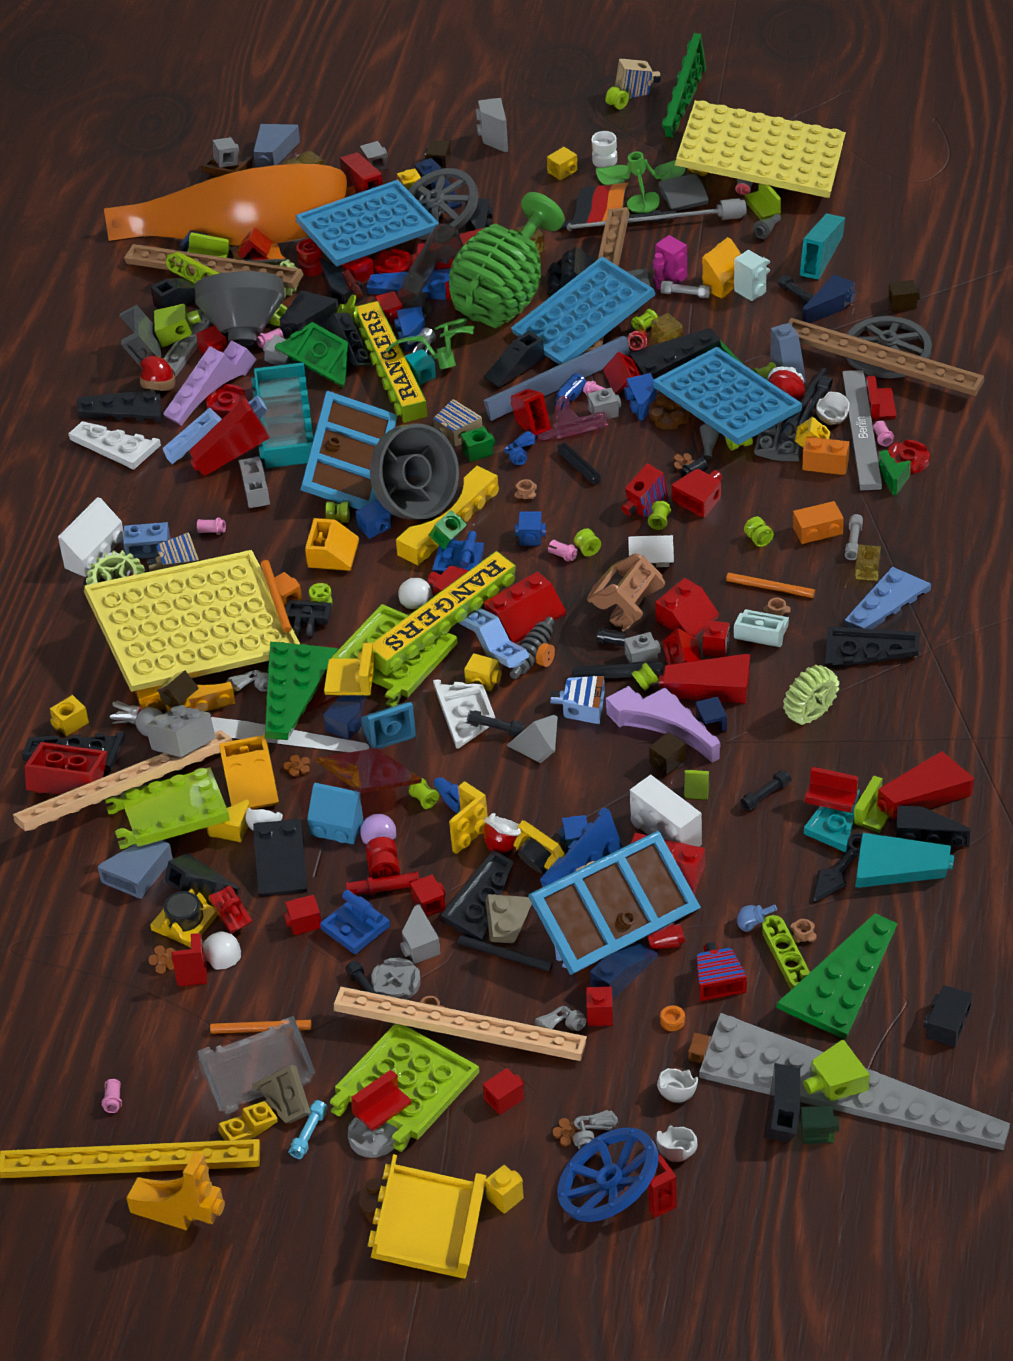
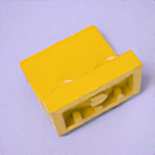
(351, 675)
(470, 820)

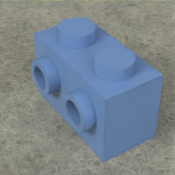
(143, 539)

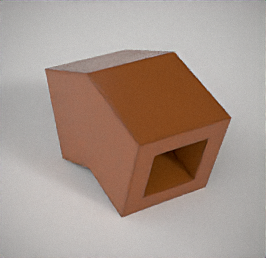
(699, 1047)

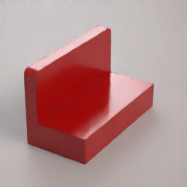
(255, 240)
(618, 370)
(880, 401)
(681, 648)
(832, 789)
(190, 964)
(379, 1101)
(662, 1190)

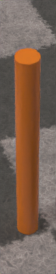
(771, 585)
(276, 597)
(254, 1026)

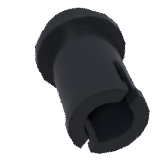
(700, 464)
(610, 636)

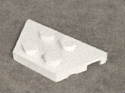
(456, 702)

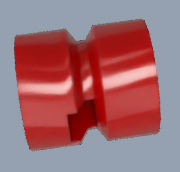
(309, 257)
(382, 857)

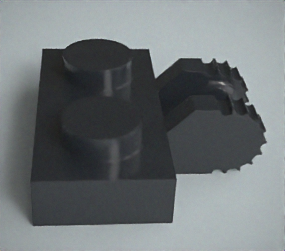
(308, 612)

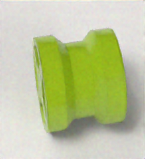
(617, 97)
(587, 542)
(320, 593)
(645, 676)

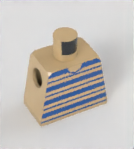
(635, 77)
(455, 420)
(173, 553)

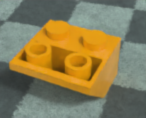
(719, 268)
(330, 545)

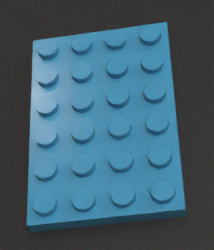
(366, 222)
(585, 310)
(727, 395)

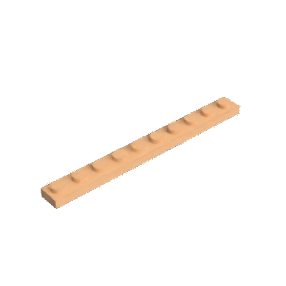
(113, 784)
(460, 1023)

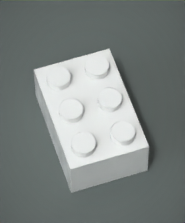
(662, 810)

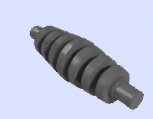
(538, 635)

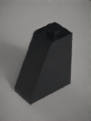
(307, 309)

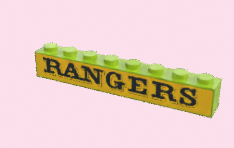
(390, 365)
(442, 612)

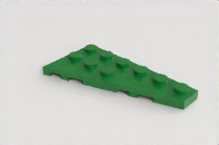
(687, 79)

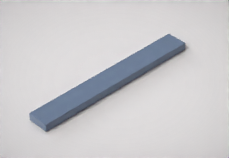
(554, 378)

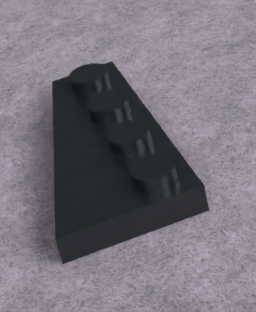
(673, 353)
(136, 405)
(864, 646)
(111, 744)
(468, 909)

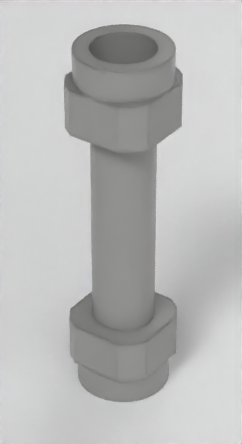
(702, 291)
(855, 526)

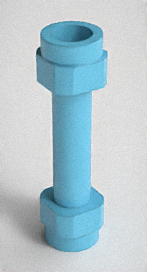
(299, 1145)

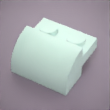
(760, 628)

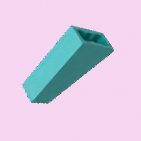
(820, 245)
(900, 860)

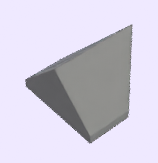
(537, 739)

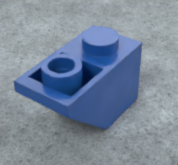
(409, 323)
(640, 393)

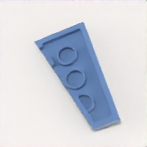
(886, 598)

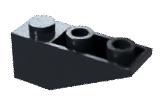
(482, 215)
(336, 283)
(172, 292)
(343, 327)
(516, 359)
(927, 826)
(190, 873)
(783, 1104)

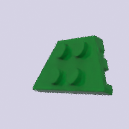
(319, 351)

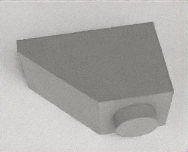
(419, 937)

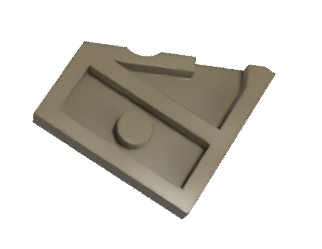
(506, 916)
(285, 1094)

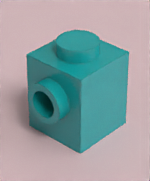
(422, 366)

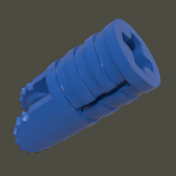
(571, 388)
(448, 792)

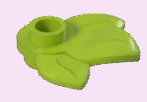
(349, 308)

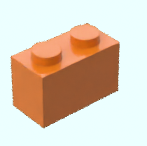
(825, 455)
(818, 522)

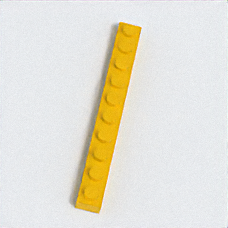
(127, 1158)

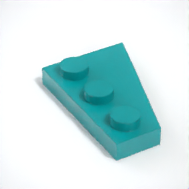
(831, 826)

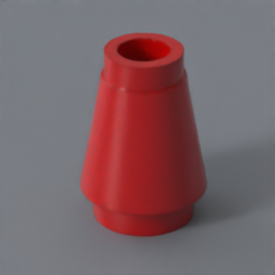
(636, 343)
(667, 937)

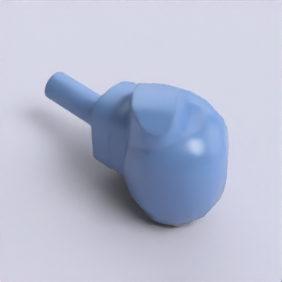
(752, 915)

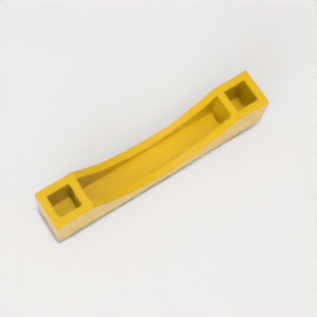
(478, 489)

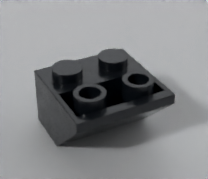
(566, 269)

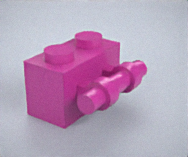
(669, 261)

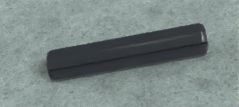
(579, 463)

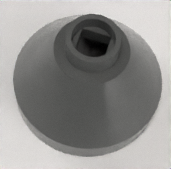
(240, 303)
(414, 471)

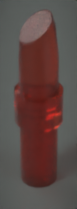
(352, 283)

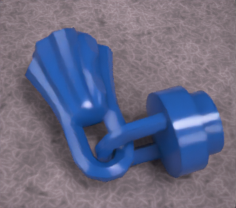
(518, 455)

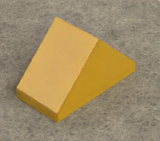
(236, 827)

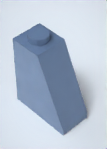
(275, 143)
(786, 348)
(136, 868)

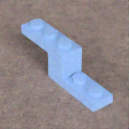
(199, 428)
(494, 638)

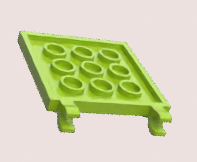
(412, 671)
(169, 808)
(425, 1073)

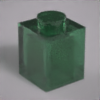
(818, 1124)

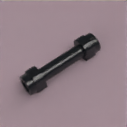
(786, 283)
(475, 718)
(751, 800)
(356, 973)

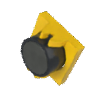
(536, 848)
(183, 916)

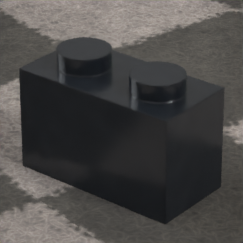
(948, 1015)

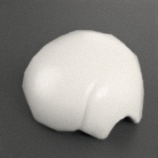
(832, 408)
(414, 593)
(261, 816)
(222, 950)
(677, 1085)
(676, 1143)

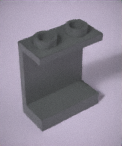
(144, 339)

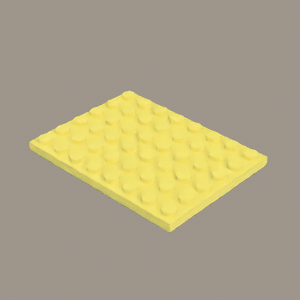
(761, 148)
(188, 619)

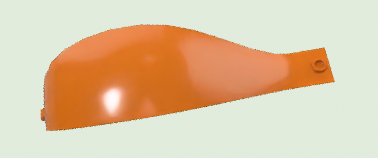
(235, 205)

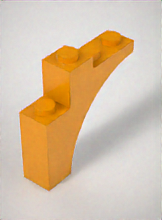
(205, 698)
(178, 1200)

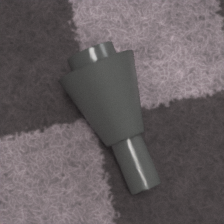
(764, 227)
(709, 439)

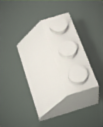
(90, 536)

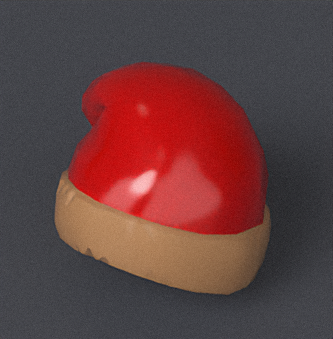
(156, 374)

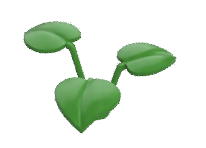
(637, 165)
(445, 354)

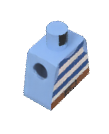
(581, 698)

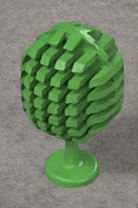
(502, 267)

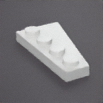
(114, 444)

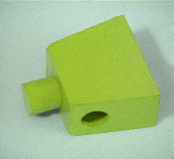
(174, 323)
(837, 1073)

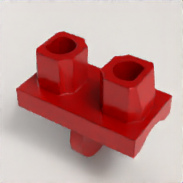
(230, 909)

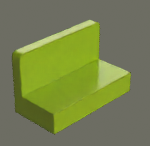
(764, 202)
(208, 245)
(866, 812)

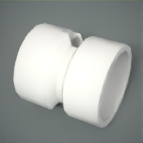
(604, 149)

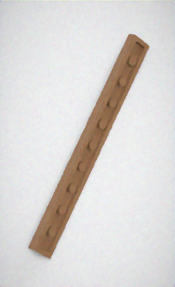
(612, 244)
(156, 258)
(888, 358)

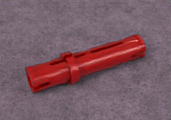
(382, 884)

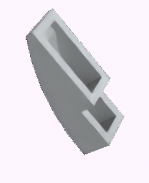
(254, 482)

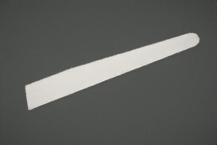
(245, 729)

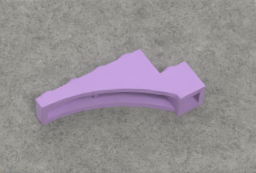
(209, 374)
(662, 714)

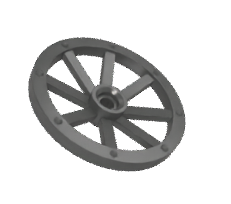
(438, 199)
(890, 339)

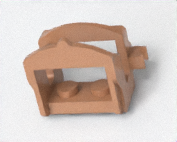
(638, 582)

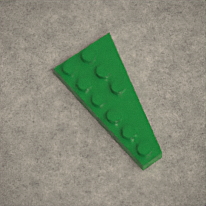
(292, 681)
(838, 985)

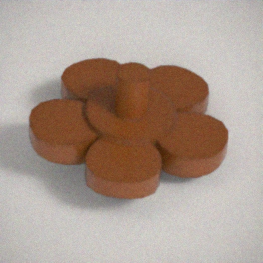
(680, 461)
(297, 765)
(161, 958)
(565, 1131)

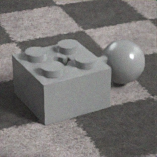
(176, 731)

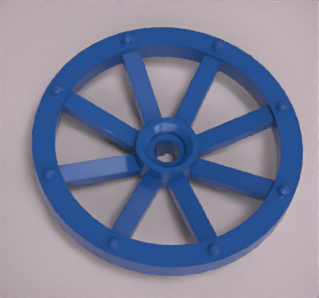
(611, 1177)

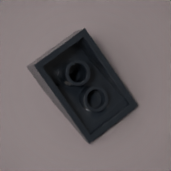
(280, 857)

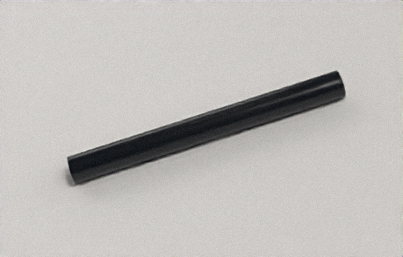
(505, 953)

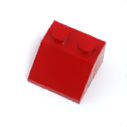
(685, 608)

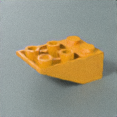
(249, 772)

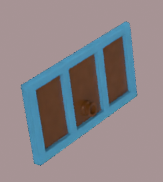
(343, 450)
(614, 902)

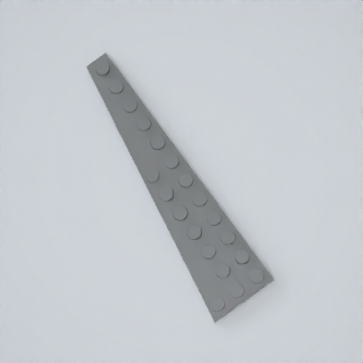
(746, 1059)

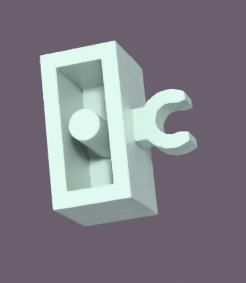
(750, 275)

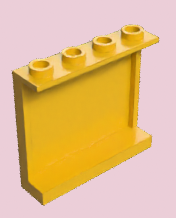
(426, 1220)

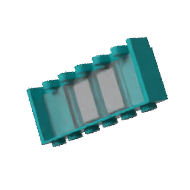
(288, 414)

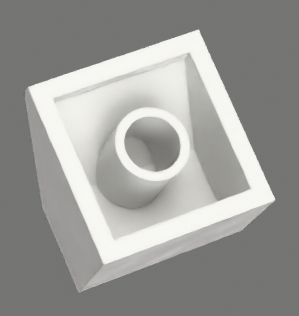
(654, 548)

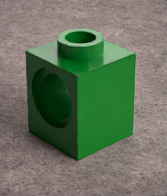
(477, 444)
(442, 534)

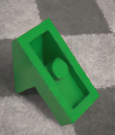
(893, 473)

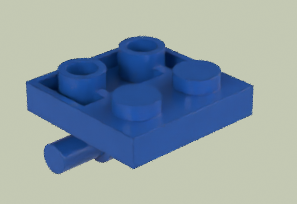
(459, 554)
(355, 923)

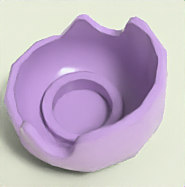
(377, 826)

